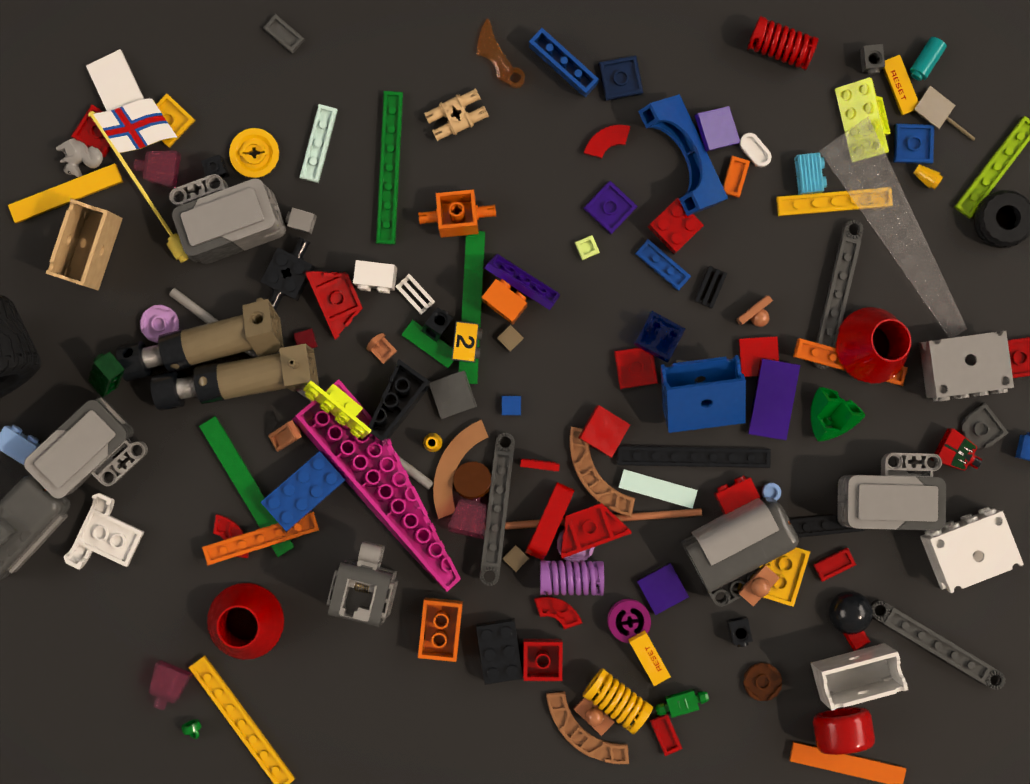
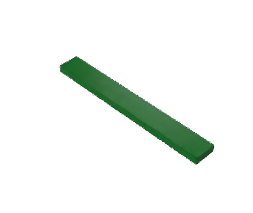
(389, 168)
(473, 293)
(241, 477)

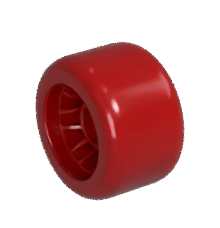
(844, 730)

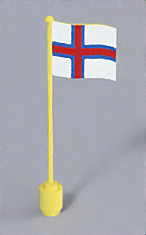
(132, 129)

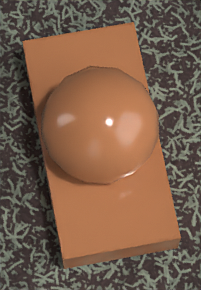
(758, 315)
(285, 435)
(758, 585)
(594, 716)

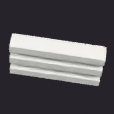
(404, 282)

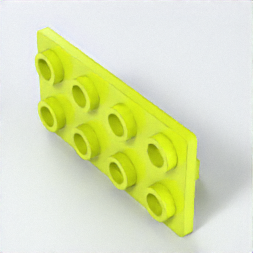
(860, 101)
(339, 405)

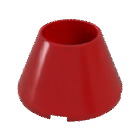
(856, 346)
(262, 605)

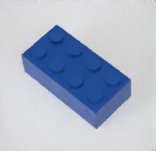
(303, 491)

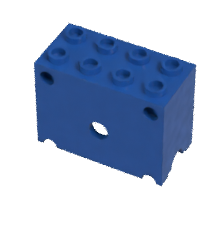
(705, 404)

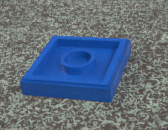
(914, 143)

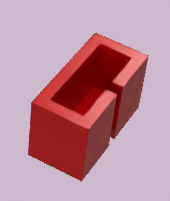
(737, 494)

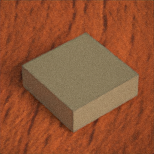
(510, 338)
(515, 558)

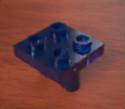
(659, 336)

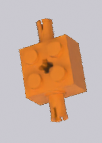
(455, 224)

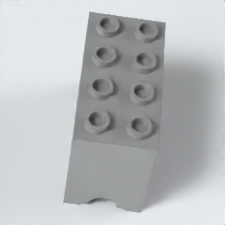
(985, 366)

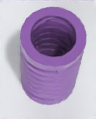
(573, 575)

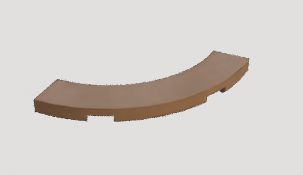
(448, 464)
(593, 481)
(579, 737)

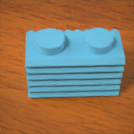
(809, 173)

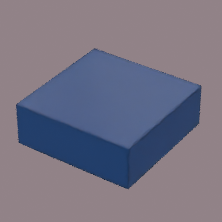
(511, 405)

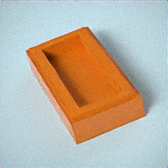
(735, 176)

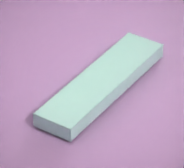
(318, 143)
(658, 488)

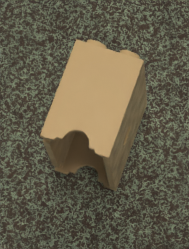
(84, 244)

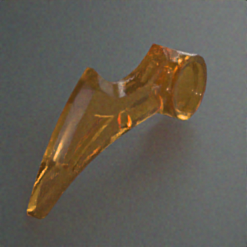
(489, 48)

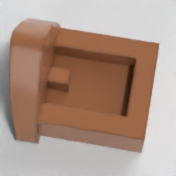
(381, 348)

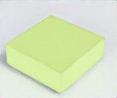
(587, 247)

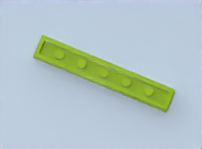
(995, 168)

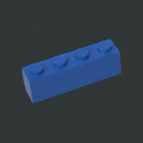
(563, 62)

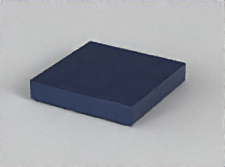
(621, 78)

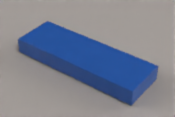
(663, 265)

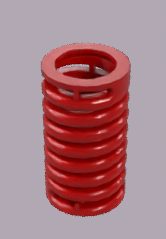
(783, 37)

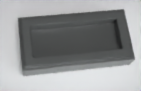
(284, 33)

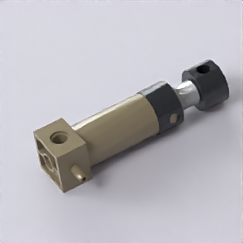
(255, 329)
(221, 381)

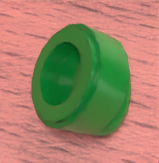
(191, 728)

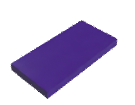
(522, 281)
(774, 399)

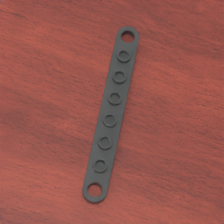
(839, 286)
(497, 509)
(938, 645)

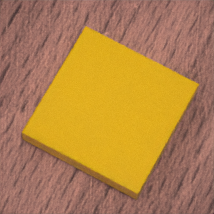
(175, 116)

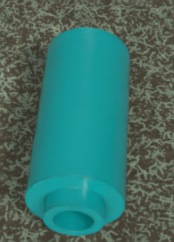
(928, 58)

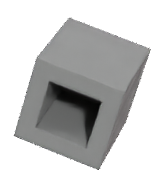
(301, 220)

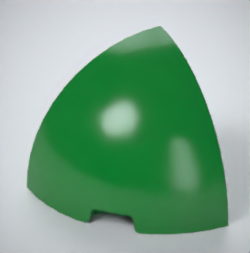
(833, 415)

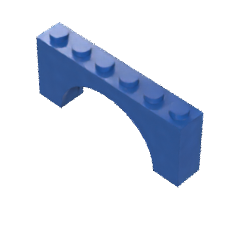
(674, 120)

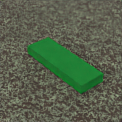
(438, 350)

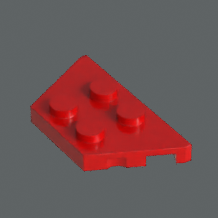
(335, 297)
(590, 528)

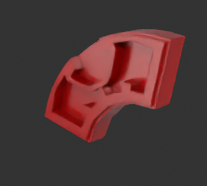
(606, 139)
(227, 529)
(559, 610)

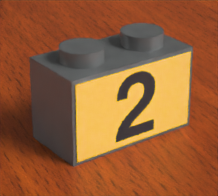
(466, 342)

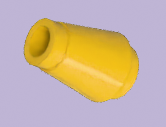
(928, 176)
(438, 440)

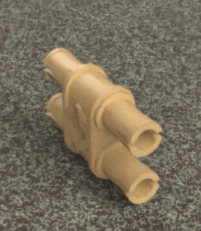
(446, 110)

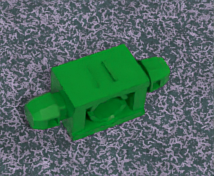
(682, 703)

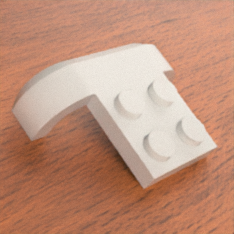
(104, 536)

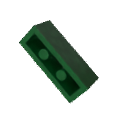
(105, 374)

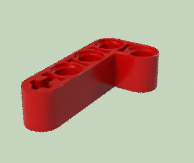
(550, 521)

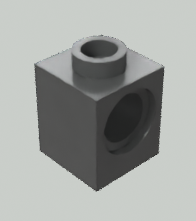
(875, 51)

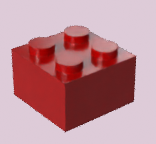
(675, 227)
(542, 660)

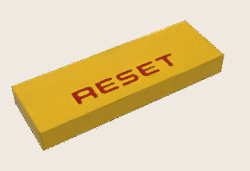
(900, 84)
(649, 658)

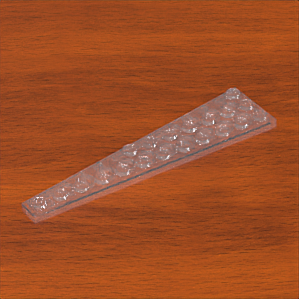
(871, 182)

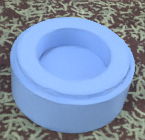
(771, 490)

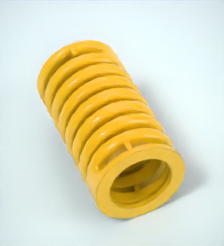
(614, 687)

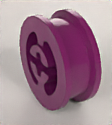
(627, 605)

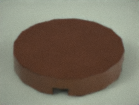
(472, 480)
(762, 681)

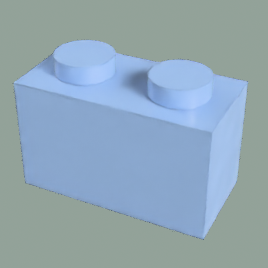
(16, 443)

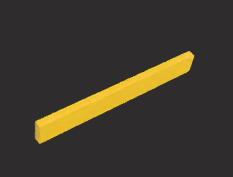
(241, 722)

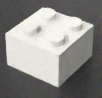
(375, 276)

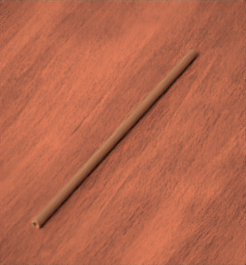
(635, 516)

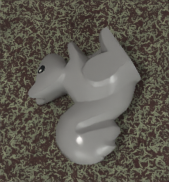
(76, 153)

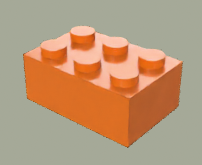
(504, 301)
(440, 629)

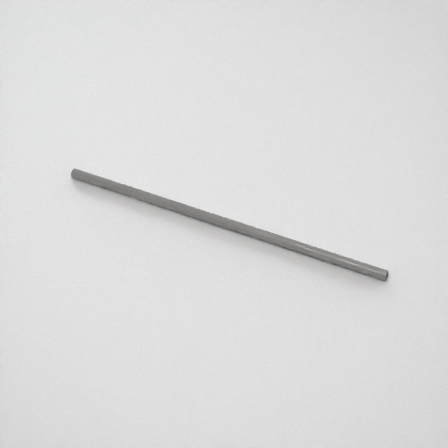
(207, 318)

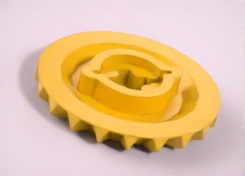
(245, 143)

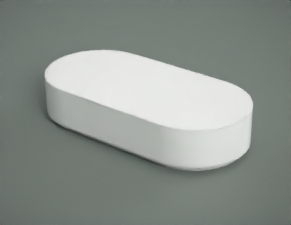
(755, 150)

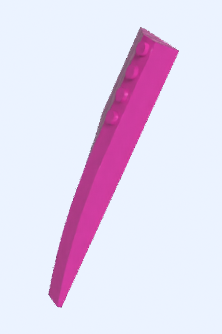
(381, 484)

